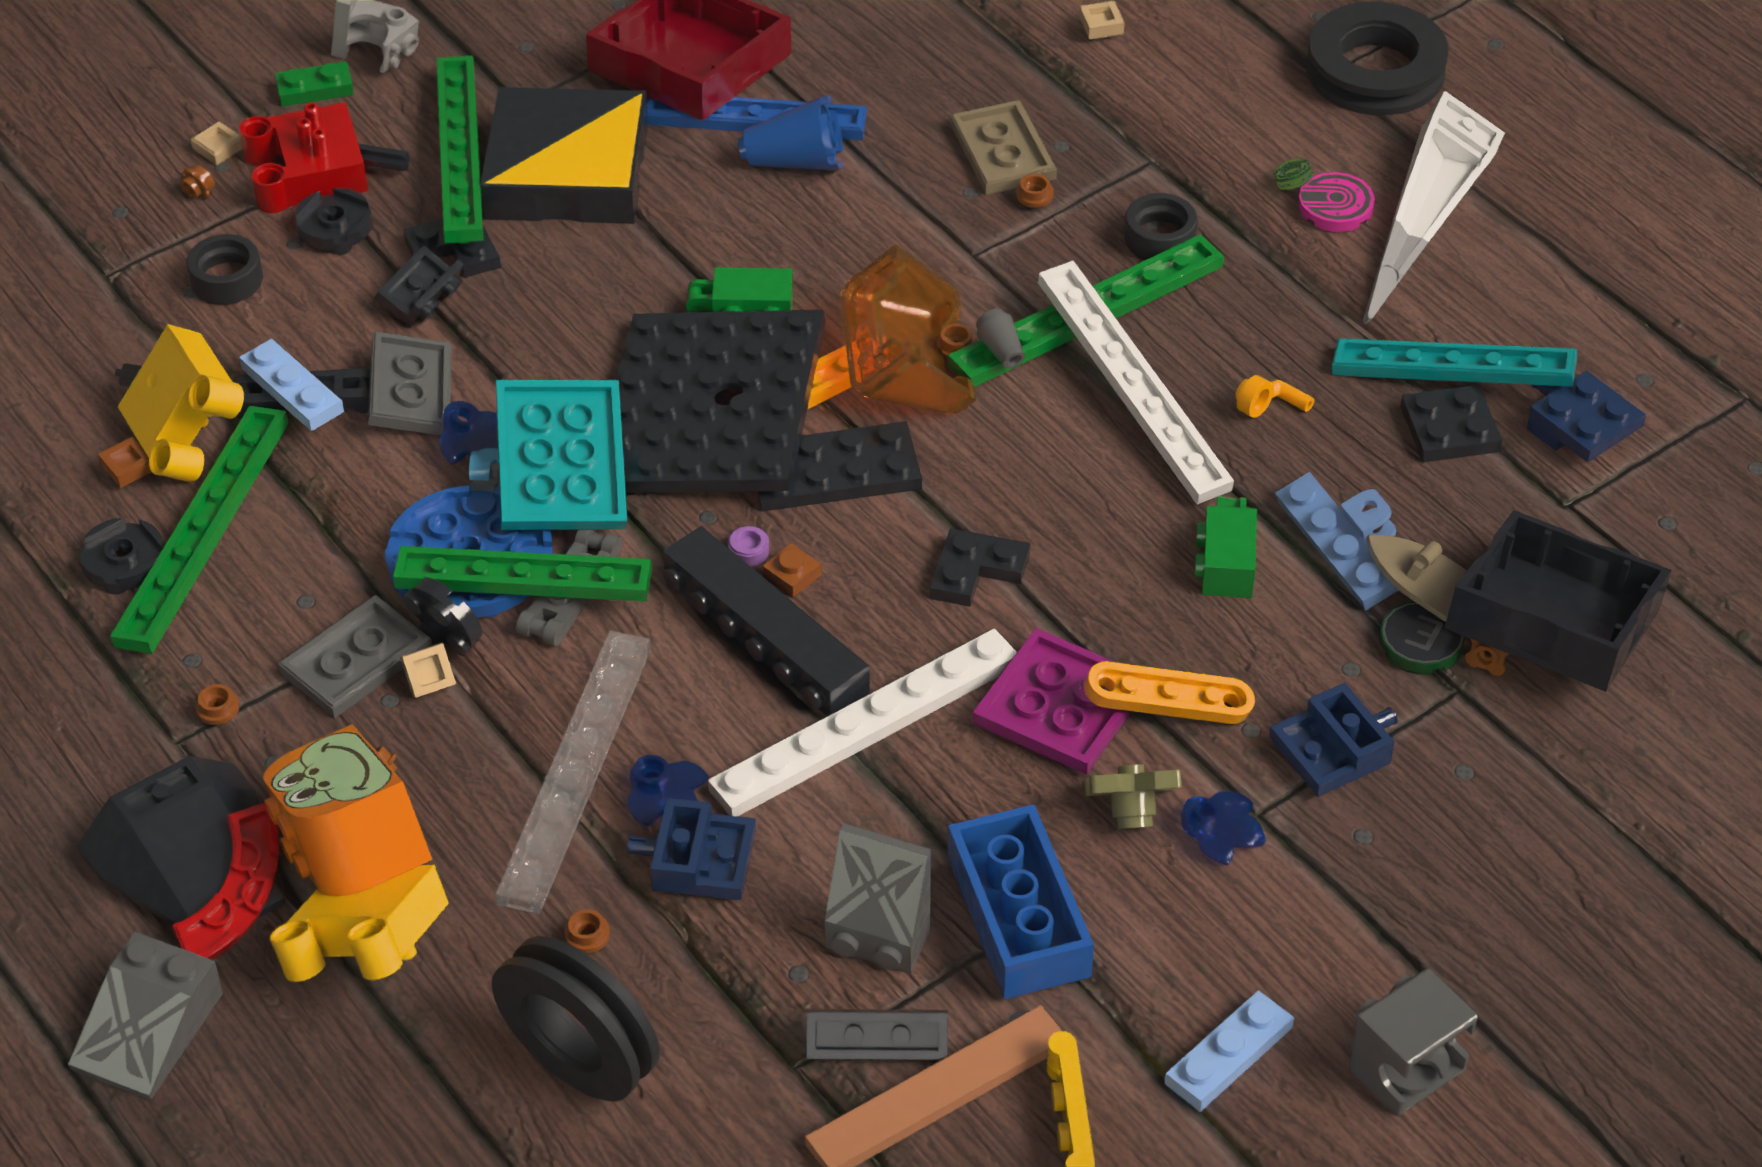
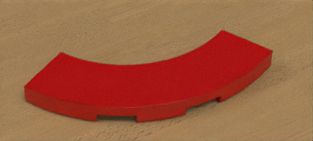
(245, 890)

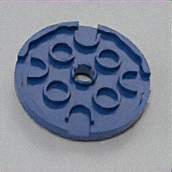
(461, 521)

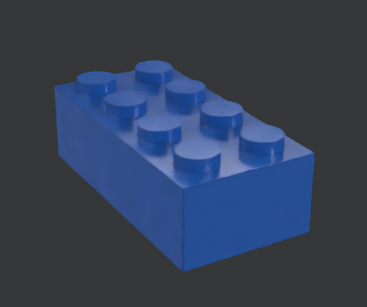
(1020, 901)

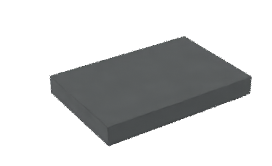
(409, 383)
(353, 656)

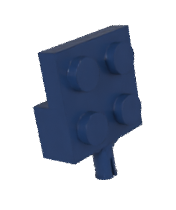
(1583, 416)
(1335, 739)
(698, 851)

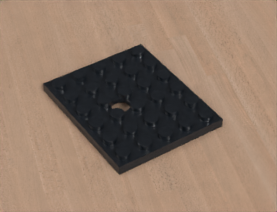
(667, 390)

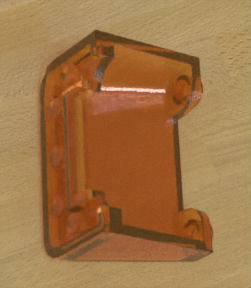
(891, 332)

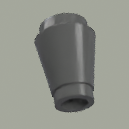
(1000, 337)

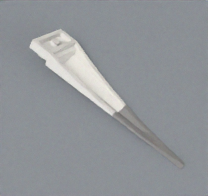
(1447, 160)

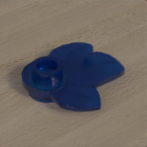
(464, 437)
(670, 781)
(1222, 824)

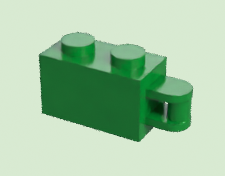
(742, 290)
(1228, 549)

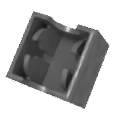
(1408, 1041)

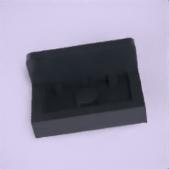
(418, 286)

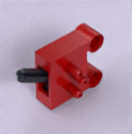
(316, 155)

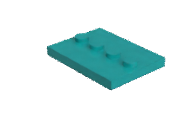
(560, 455)

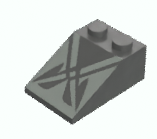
(879, 899)
(146, 1015)

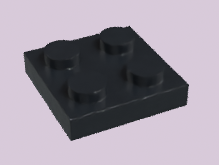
(1451, 423)

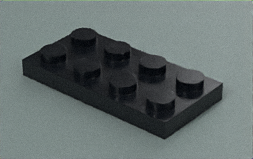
(849, 467)

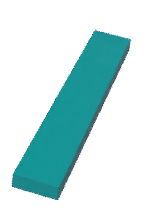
(1455, 362)

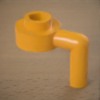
(1256, 394)

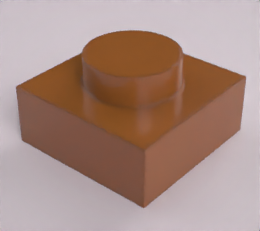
(125, 462)
(792, 570)

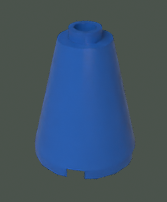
(795, 139)

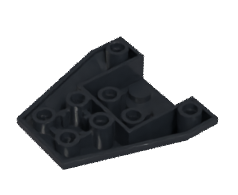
(171, 837)

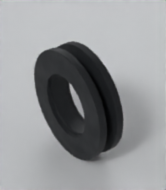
(1376, 90)
(556, 976)

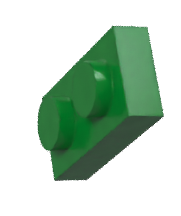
(314, 84)

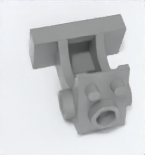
(394, 34)

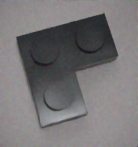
(476, 255)
(972, 556)

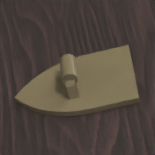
(1417, 571)

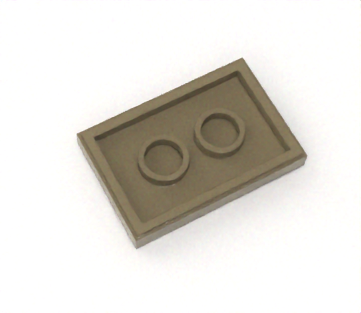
(1002, 146)

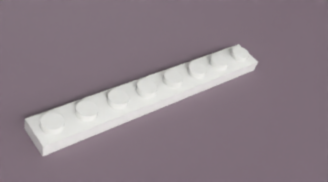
(1136, 383)
(861, 724)

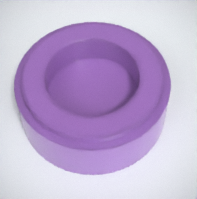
(749, 544)

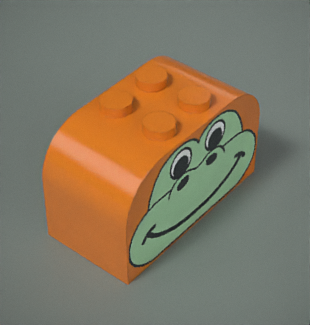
(343, 814)

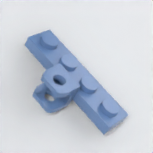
(1342, 534)

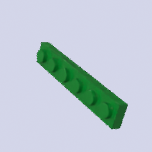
(525, 573)

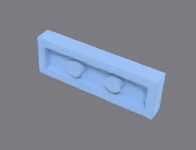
(291, 384)
(1229, 1051)

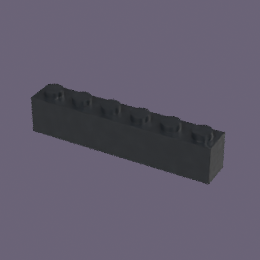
(766, 622)

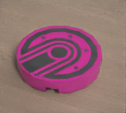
(1336, 201)

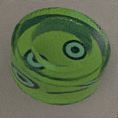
(1293, 174)

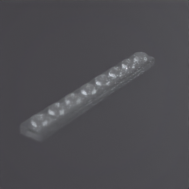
(573, 773)

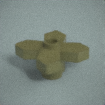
(1132, 792)

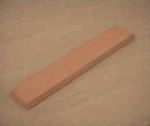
(934, 1092)

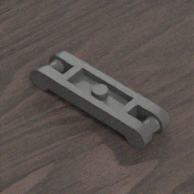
(563, 611)

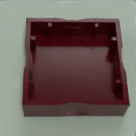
(689, 50)

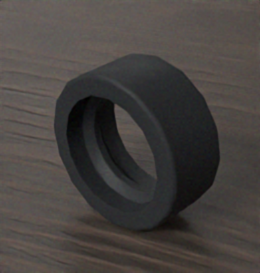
(1158, 208)
(220, 250)

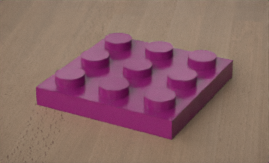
(1044, 703)

